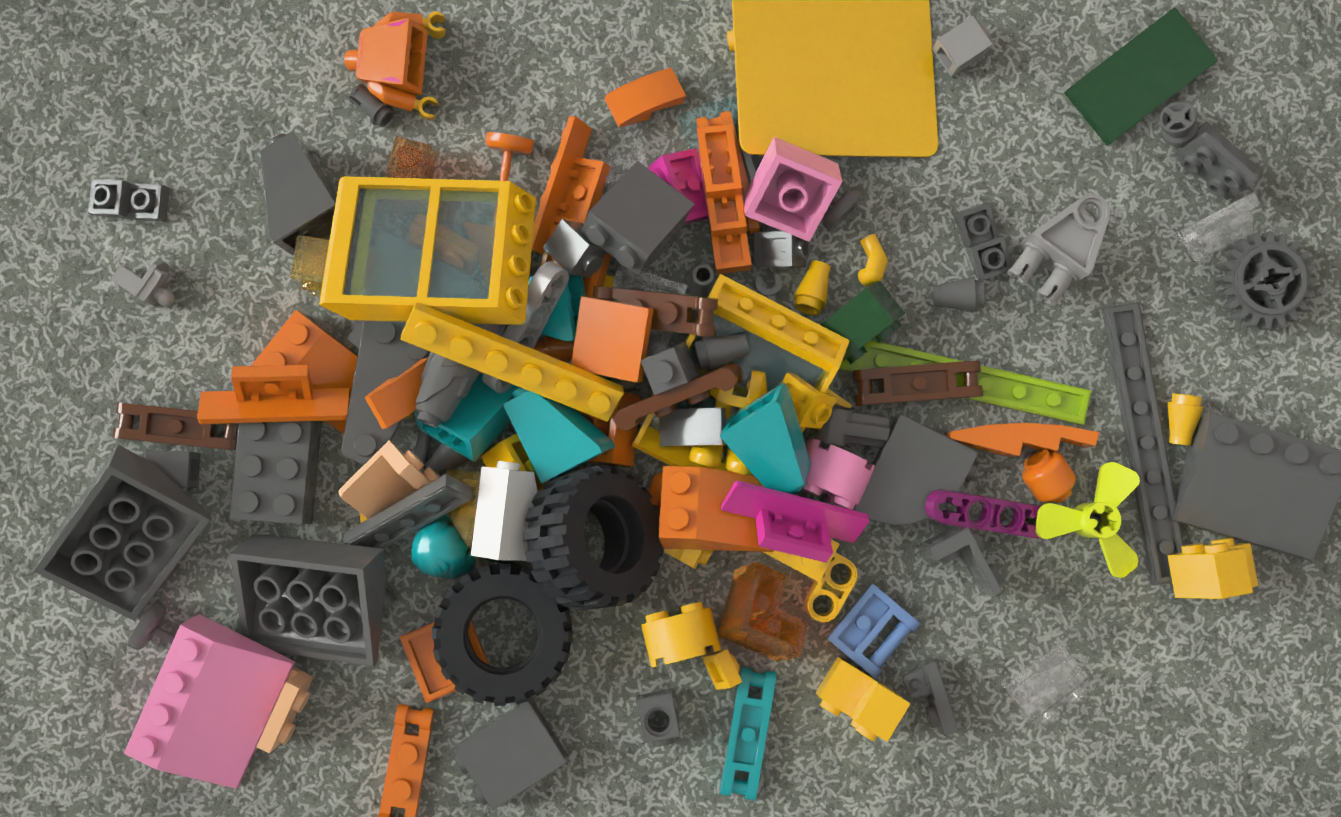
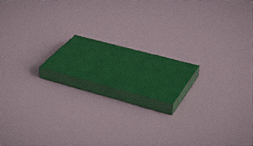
(1140, 76)

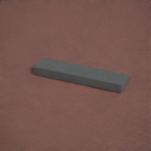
(410, 513)

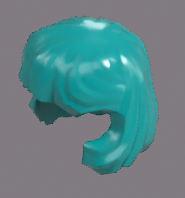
(441, 550)

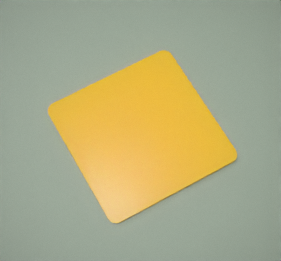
(836, 76)

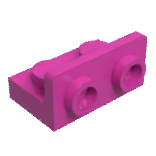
(684, 173)

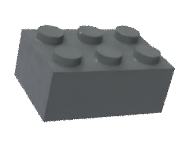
(276, 471)

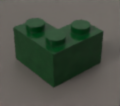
(865, 317)

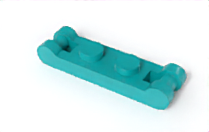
(748, 733)

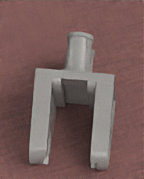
(1064, 246)

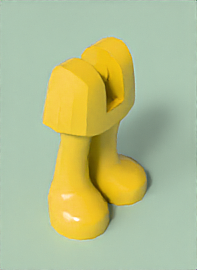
(712, 454)

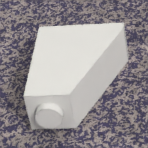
(502, 512)

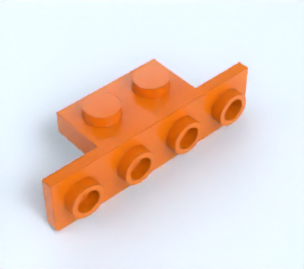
(572, 185)
(272, 395)

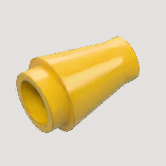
(813, 289)
(1183, 415)

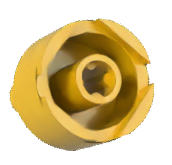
(680, 635)

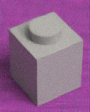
(962, 46)

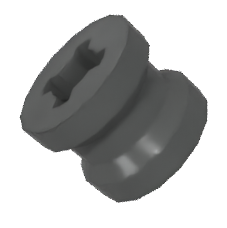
(1179, 115)

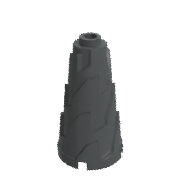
(446, 384)

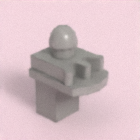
(150, 287)

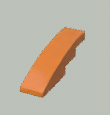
(724, 199)
(1009, 438)

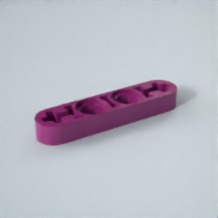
(990, 513)

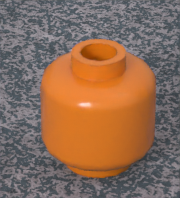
(1048, 476)

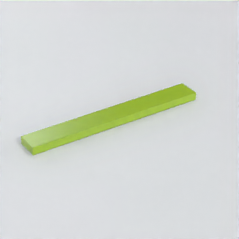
(999, 386)

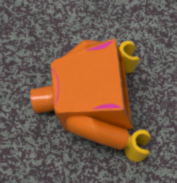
(393, 59)

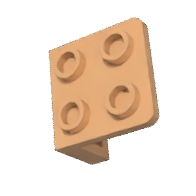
(385, 480)
(291, 700)

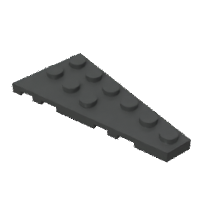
(379, 359)

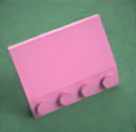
(209, 704)

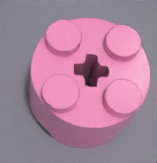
(836, 474)

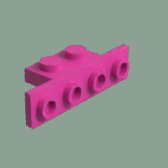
(794, 522)

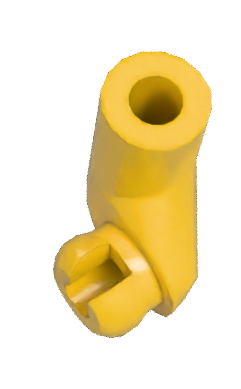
(876, 261)

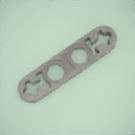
(542, 298)

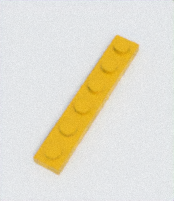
(511, 362)

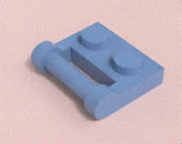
(863, 624)

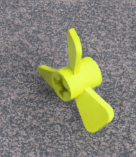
(1112, 487)

